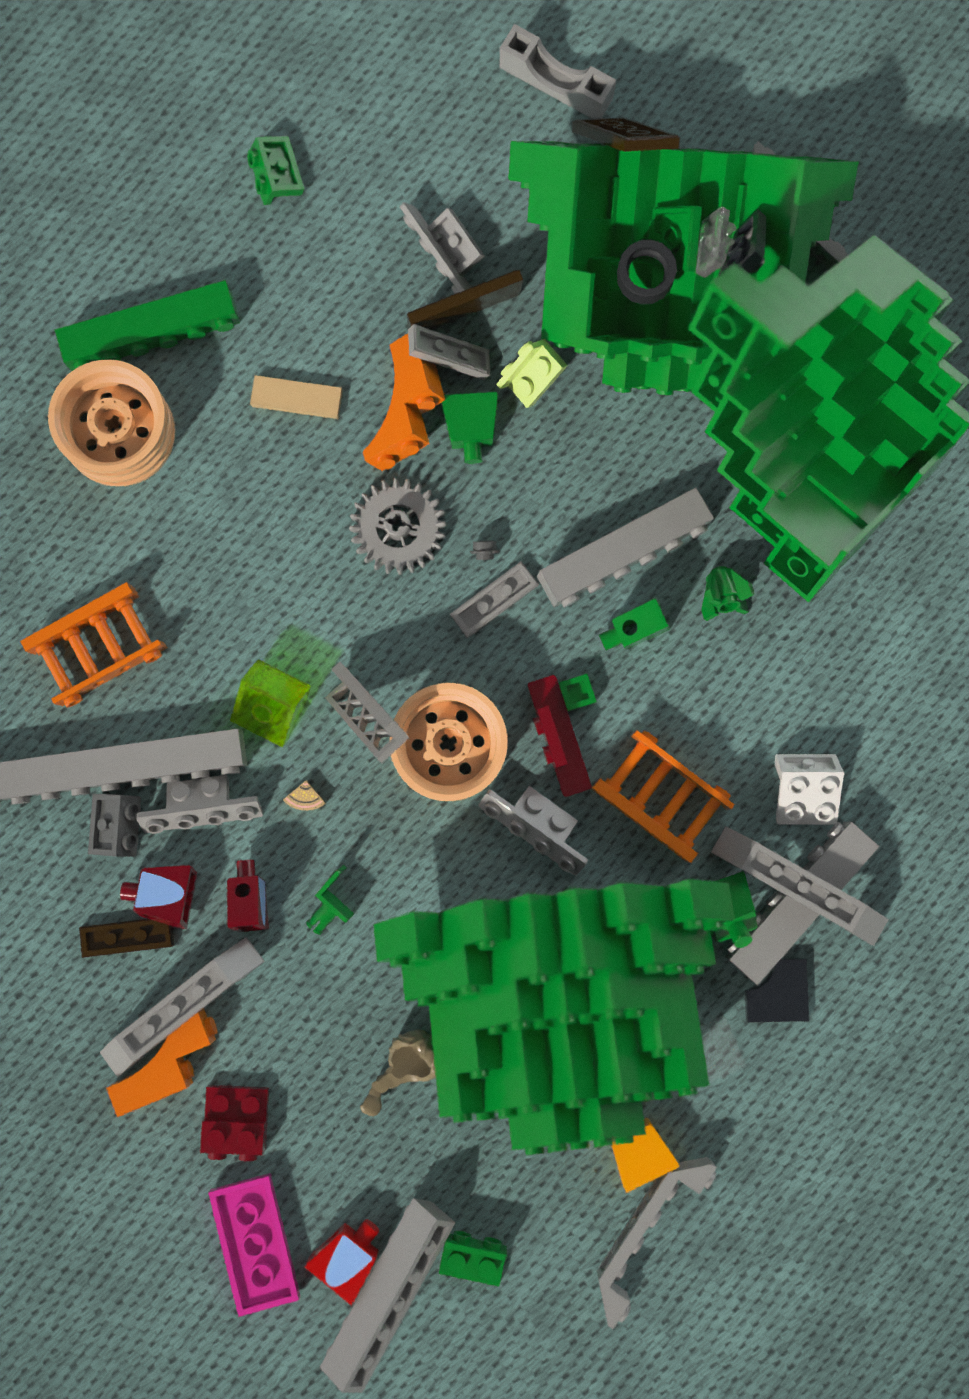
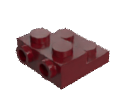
(235, 1122)

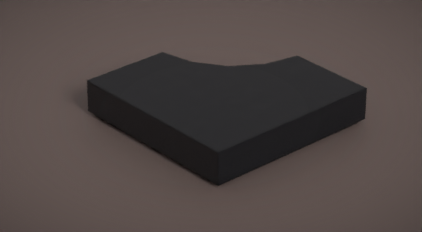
(782, 995)

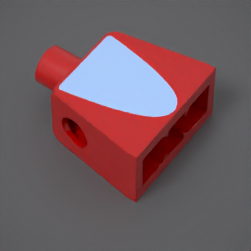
(345, 1259)

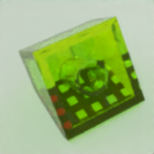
(269, 702)

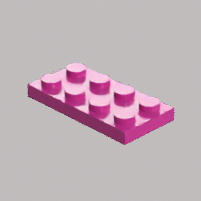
(254, 1244)

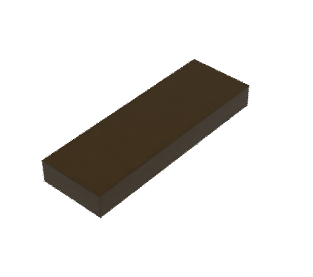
(125, 937)

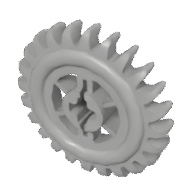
(370, 520)

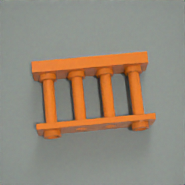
(69, 629)
(635, 806)

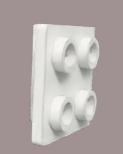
(808, 788)

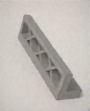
(370, 712)

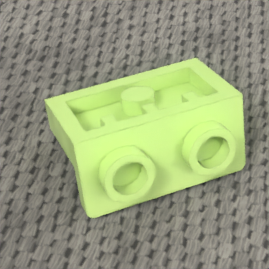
(532, 371)

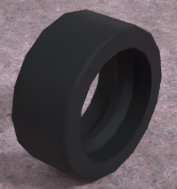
(652, 249)

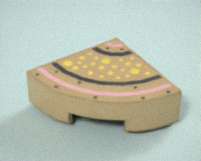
(304, 798)

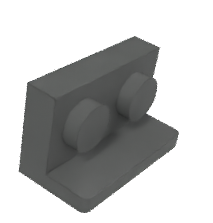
(114, 825)

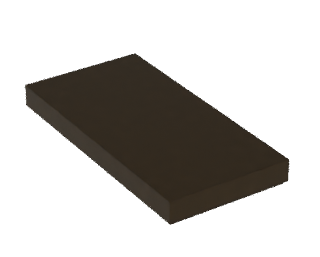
(625, 134)
(467, 301)

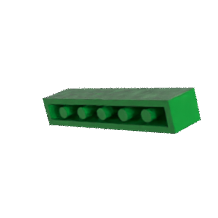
(149, 326)

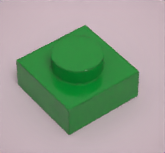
(577, 692)

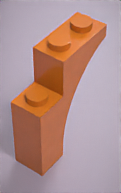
(414, 393)
(167, 1070)

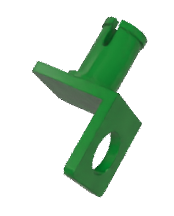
(330, 906)

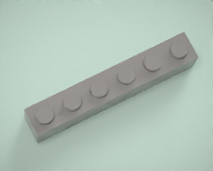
(625, 547)
(788, 919)
(386, 1296)

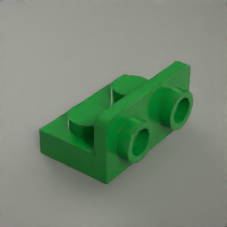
(274, 168)
(473, 1258)

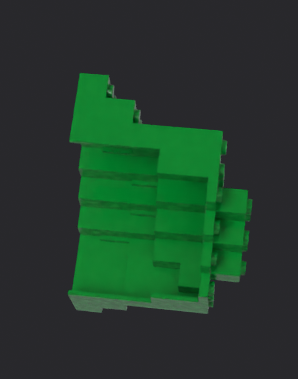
(604, 200)
(828, 401)
(562, 1005)

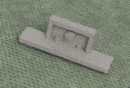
(447, 242)
(197, 804)
(539, 824)

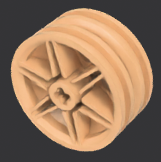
(82, 393)
(482, 721)

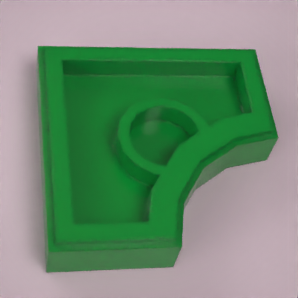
(679, 231)

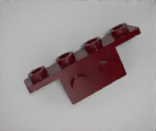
(561, 742)

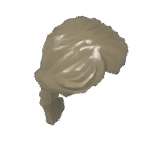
(409, 1061)

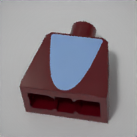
(163, 894)
(246, 912)

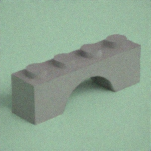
(583, 90)

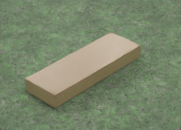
(296, 397)

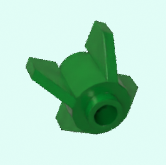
(725, 593)

